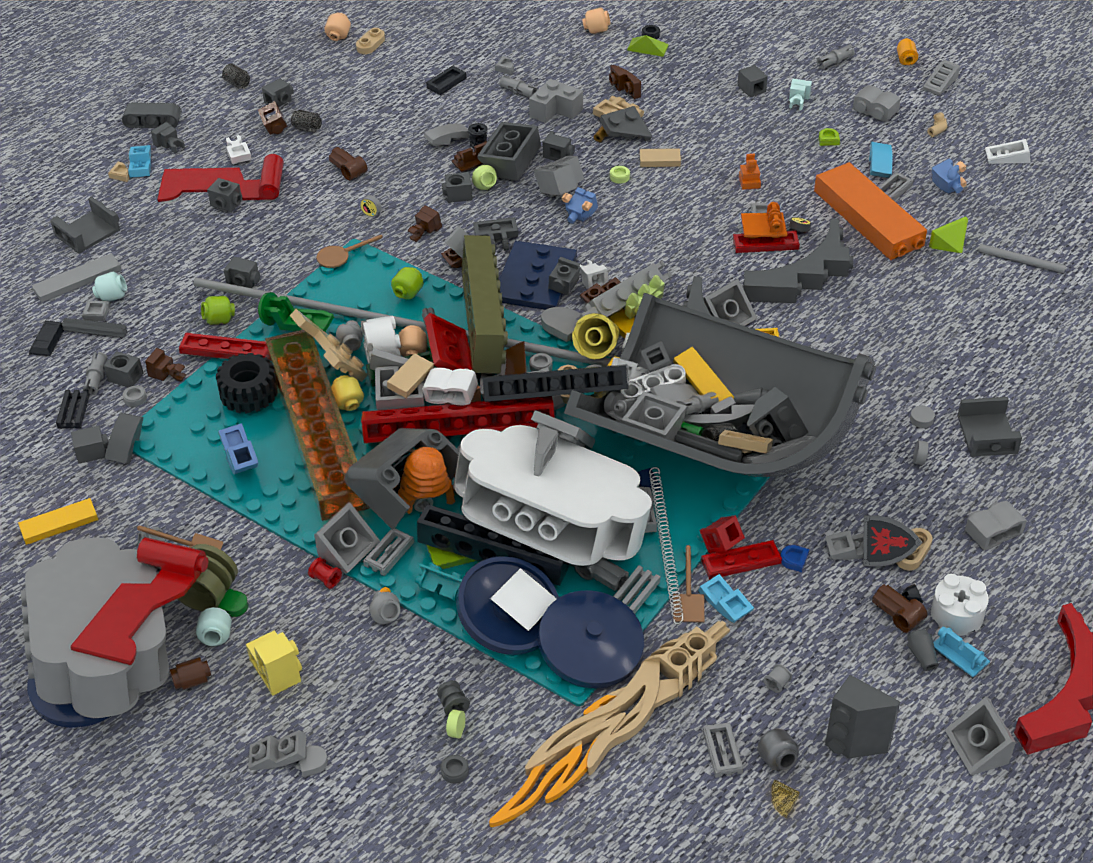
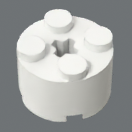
(380, 334)
(959, 604)

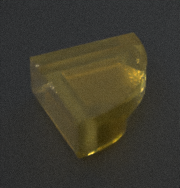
(783, 797)

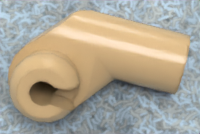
(940, 125)

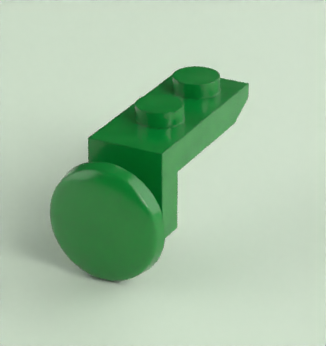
(278, 310)

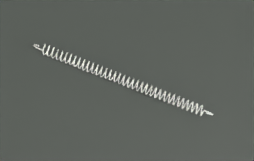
(660, 536)

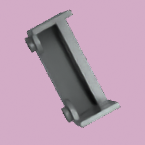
(375, 477)

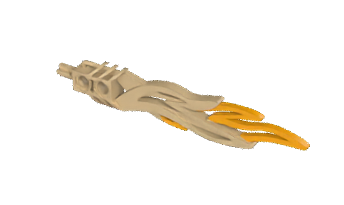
(606, 722)

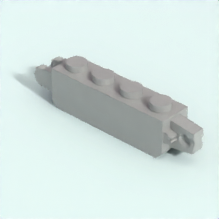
(616, 297)

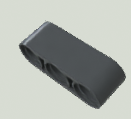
(151, 115)

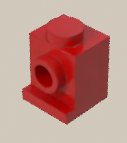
(722, 534)

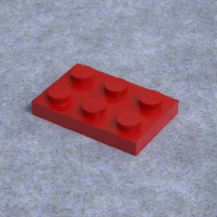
(448, 344)

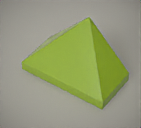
(648, 45)
(950, 236)

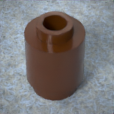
(190, 673)

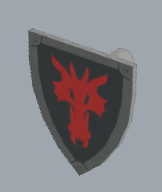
(887, 541)

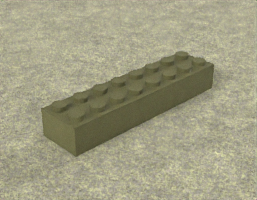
(483, 305)

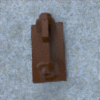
(467, 158)

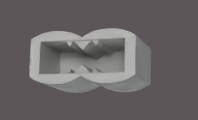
(876, 103)
(995, 525)

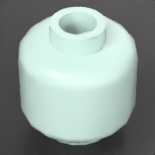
(109, 287)
(213, 626)

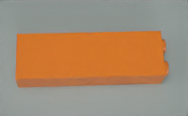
(870, 211)

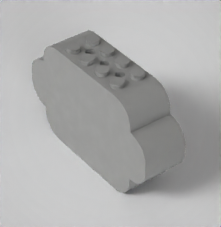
(61, 602)

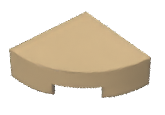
(119, 172)

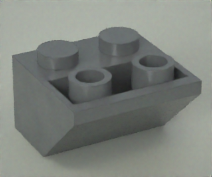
(776, 418)

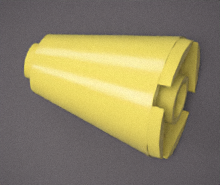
(595, 336)

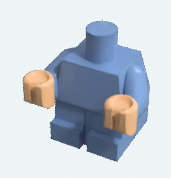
(947, 176)
(581, 205)

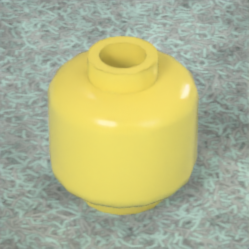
(347, 392)

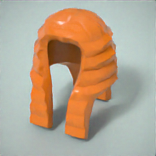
(425, 477)

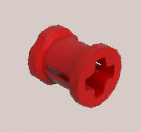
(324, 572)

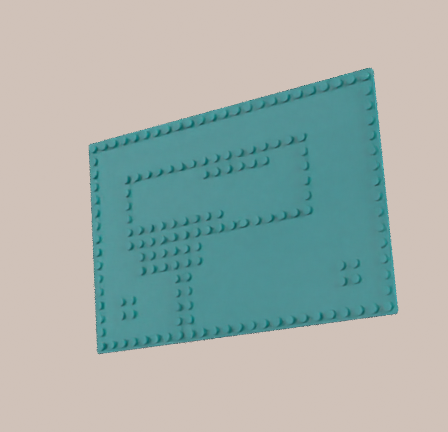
(185, 442)

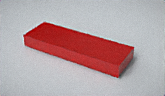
(763, 244)
(741, 559)

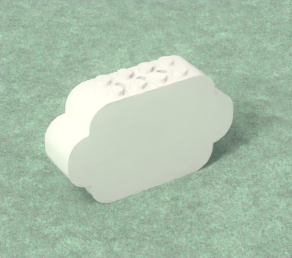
(573, 510)

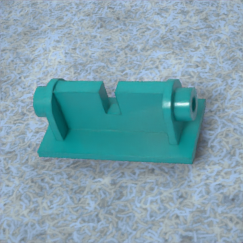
(434, 576)

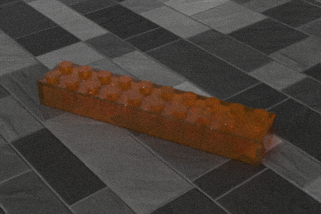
(314, 420)

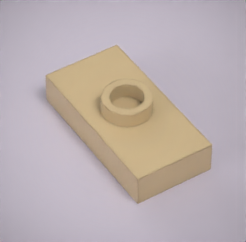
(745, 442)

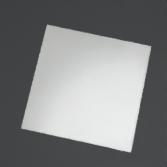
(523, 599)

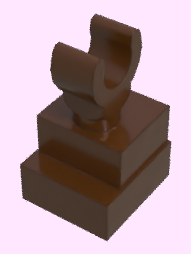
(426, 220)
(161, 366)

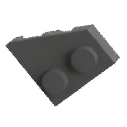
(625, 123)

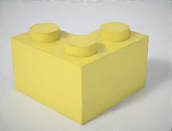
(275, 661)

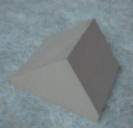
(730, 304)
(656, 415)
(345, 539)
(981, 738)

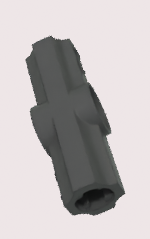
(604, 572)

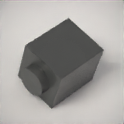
(752, 81)
(89, 444)

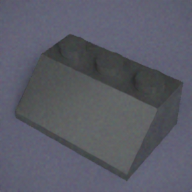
(511, 149)
(861, 720)

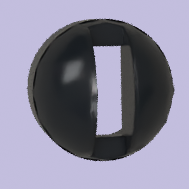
(912, 592)

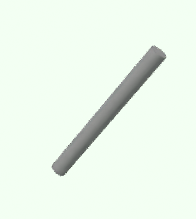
(1022, 258)

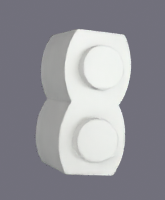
(450, 386)

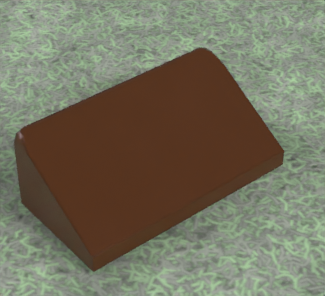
(516, 359)

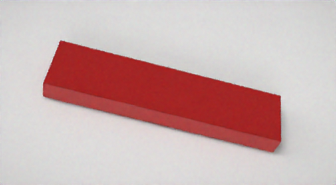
(220, 346)

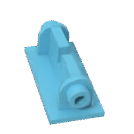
(959, 652)

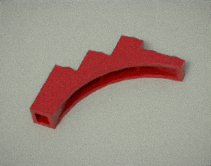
(1067, 714)

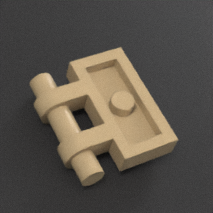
(612, 105)

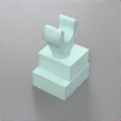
(799, 92)

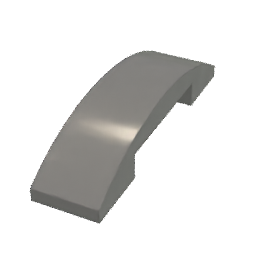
(738, 415)

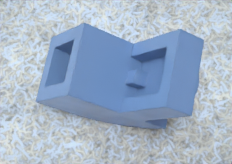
(238, 449)

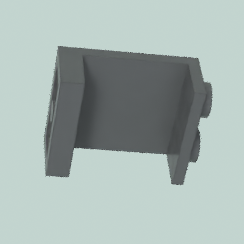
(88, 229)
(987, 427)

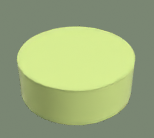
(619, 174)
(455, 724)

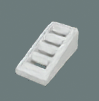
(1009, 153)

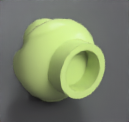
(484, 177)

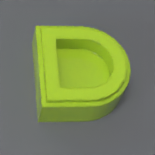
(828, 137)

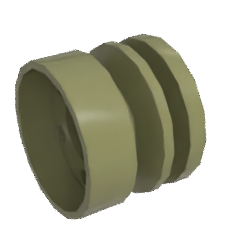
(214, 582)

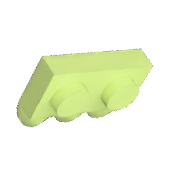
(655, 288)

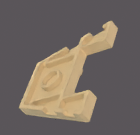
(337, 355)

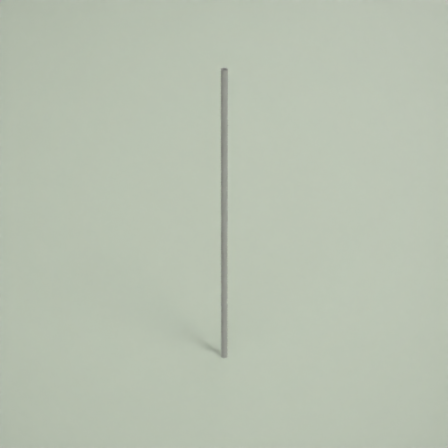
(403, 322)

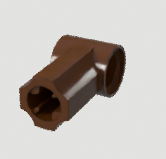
(350, 166)
(904, 613)

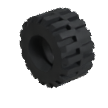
(246, 383)

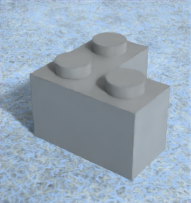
(555, 98)
(559, 176)
(389, 399)

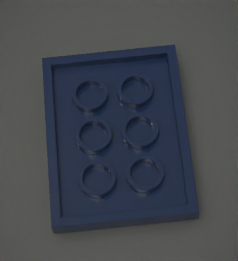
(527, 275)

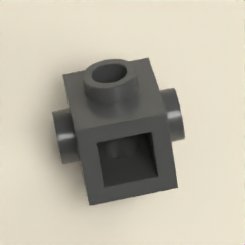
(224, 195)

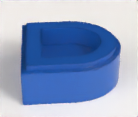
(794, 557)

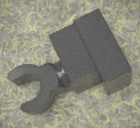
(167, 137)

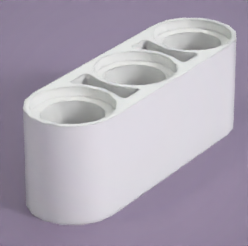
(666, 375)

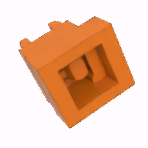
(749, 174)

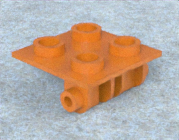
(764, 224)

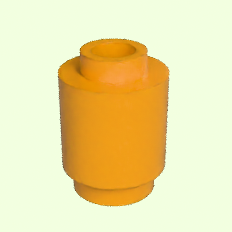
(907, 52)

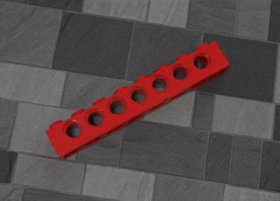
(455, 419)

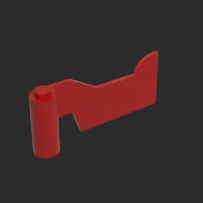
(200, 179)
(129, 606)

